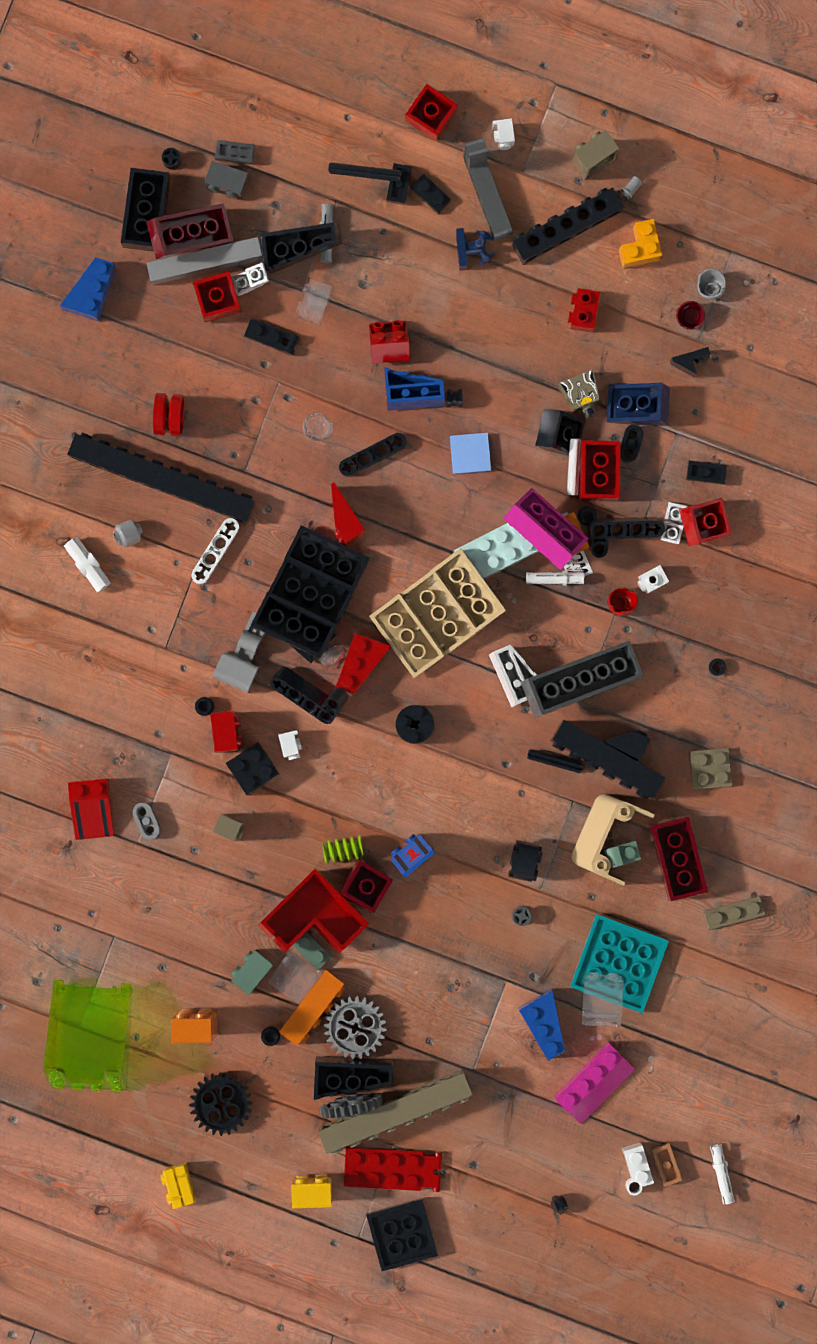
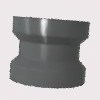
(521, 918)

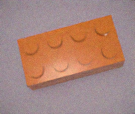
(194, 1026)

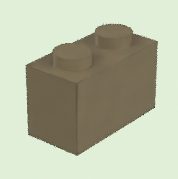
(229, 828)

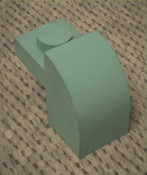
(622, 854)

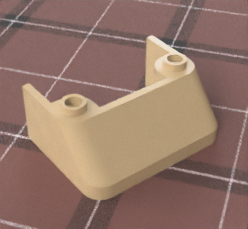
(595, 831)

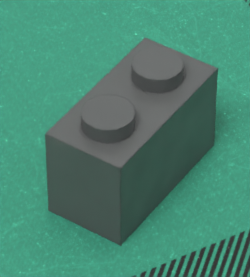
(226, 180)

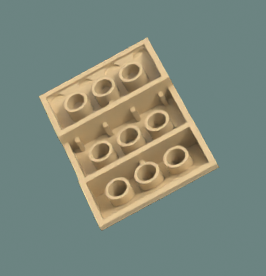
(437, 613)

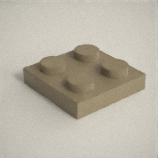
(710, 768)

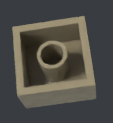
(595, 154)

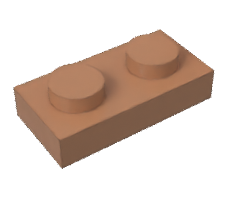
(666, 1164)

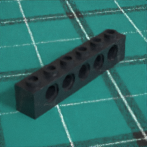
(606, 197)

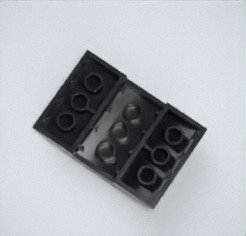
(310, 592)

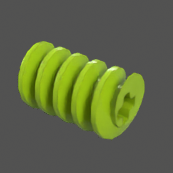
(342, 849)

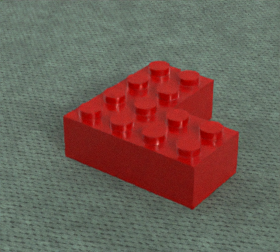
(314, 905)

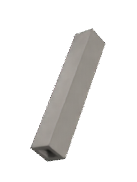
(205, 261)

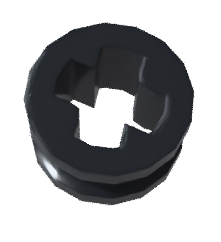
(721, 671)

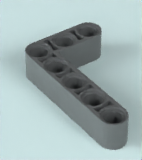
(475, 159)

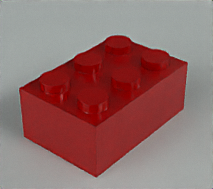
(599, 471)

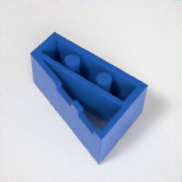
(412, 391)

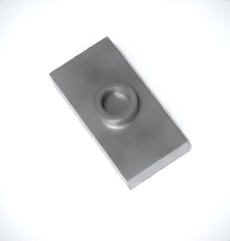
(234, 152)

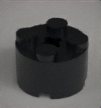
(415, 713)
(525, 860)

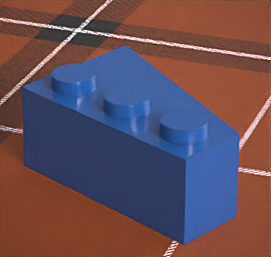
(91, 290)
(544, 1024)

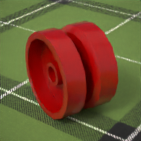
(165, 414)

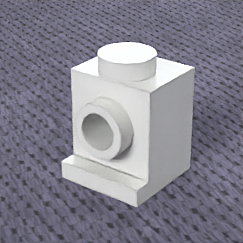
(504, 133)
(646, 585)
(290, 745)

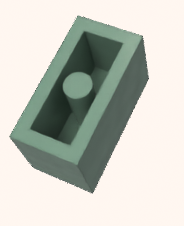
(252, 971)

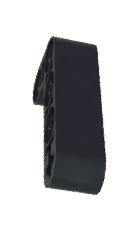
(625, 531)
(308, 696)

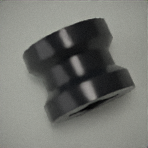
(171, 154)
(454, 398)

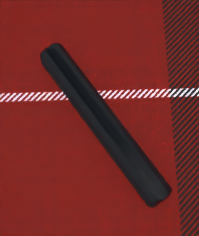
(365, 172)

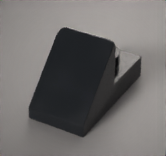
(685, 361)

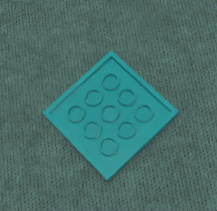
(625, 952)

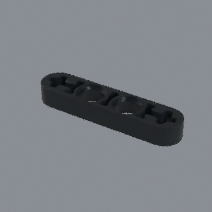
(371, 452)

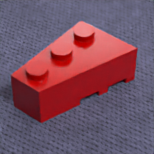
(360, 662)

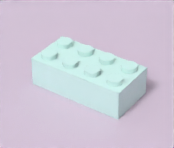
(498, 550)

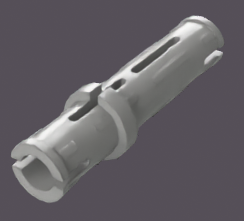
(327, 217)

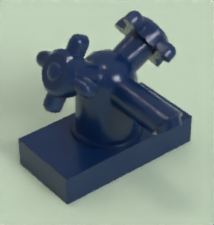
(472, 248)

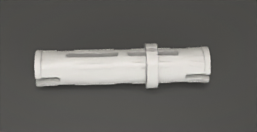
(555, 578)
(720, 1166)

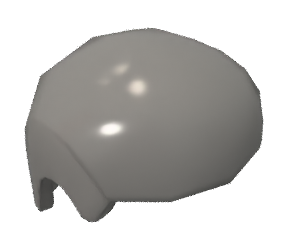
(711, 284)

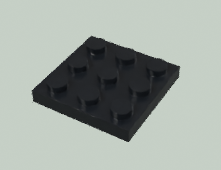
(401, 1234)

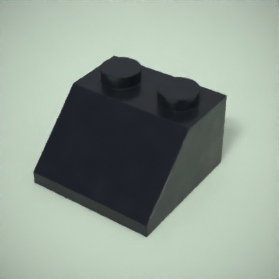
(557, 430)
(631, 743)

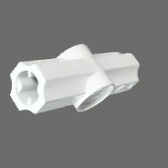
(87, 564)

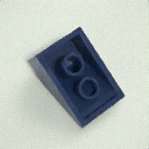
(638, 404)

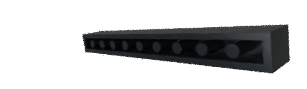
(160, 478)

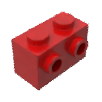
(584, 310)

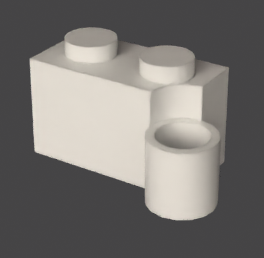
(637, 1167)

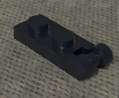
(271, 337)

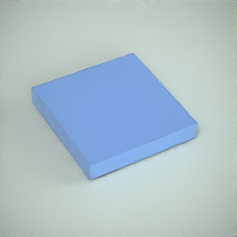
(470, 453)

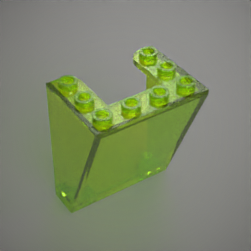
(88, 1037)

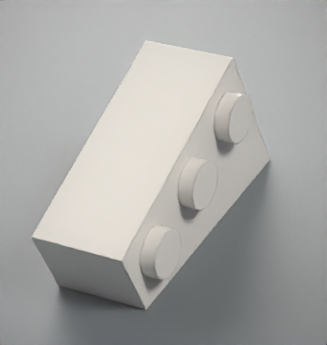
(511, 672)

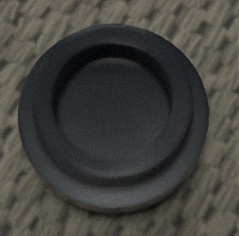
(586, 515)
(204, 706)
(270, 1036)
(559, 1204)

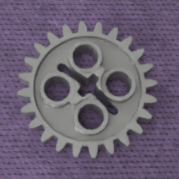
(349, 1043)

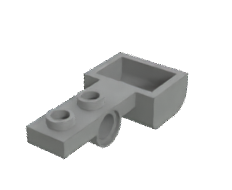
(238, 668)

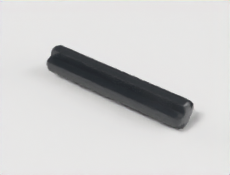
(555, 761)

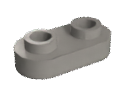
(144, 822)

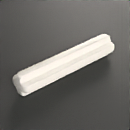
(574, 467)

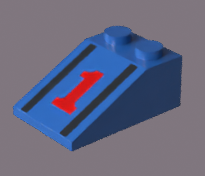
(411, 855)

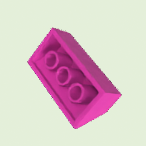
(545, 528)
(594, 1083)

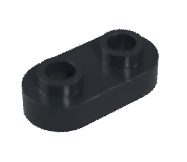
(631, 444)

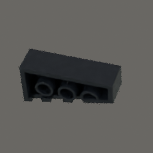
(297, 244)
(350, 1075)

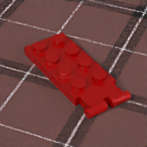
(391, 1169)

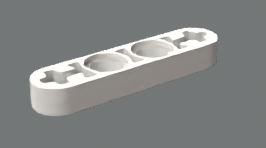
(212, 549)

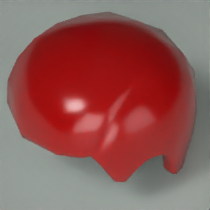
(622, 601)

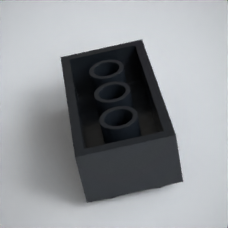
(145, 200)

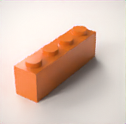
(312, 1006)

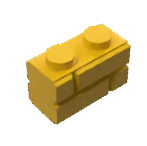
(179, 1186)

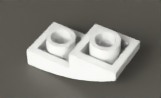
(250, 279)
(673, 523)

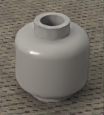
(127, 533)

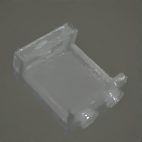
(602, 1000)

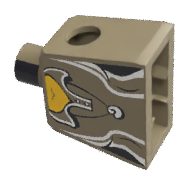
(581, 393)

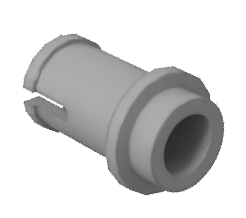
(632, 186)

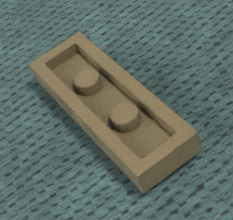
(734, 912)

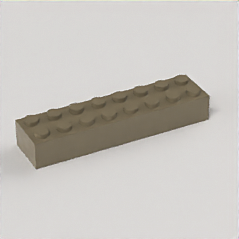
(395, 1111)

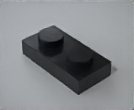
(398, 190)
(430, 194)
(706, 472)

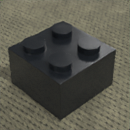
(252, 768)

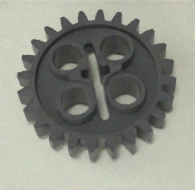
(351, 1105)

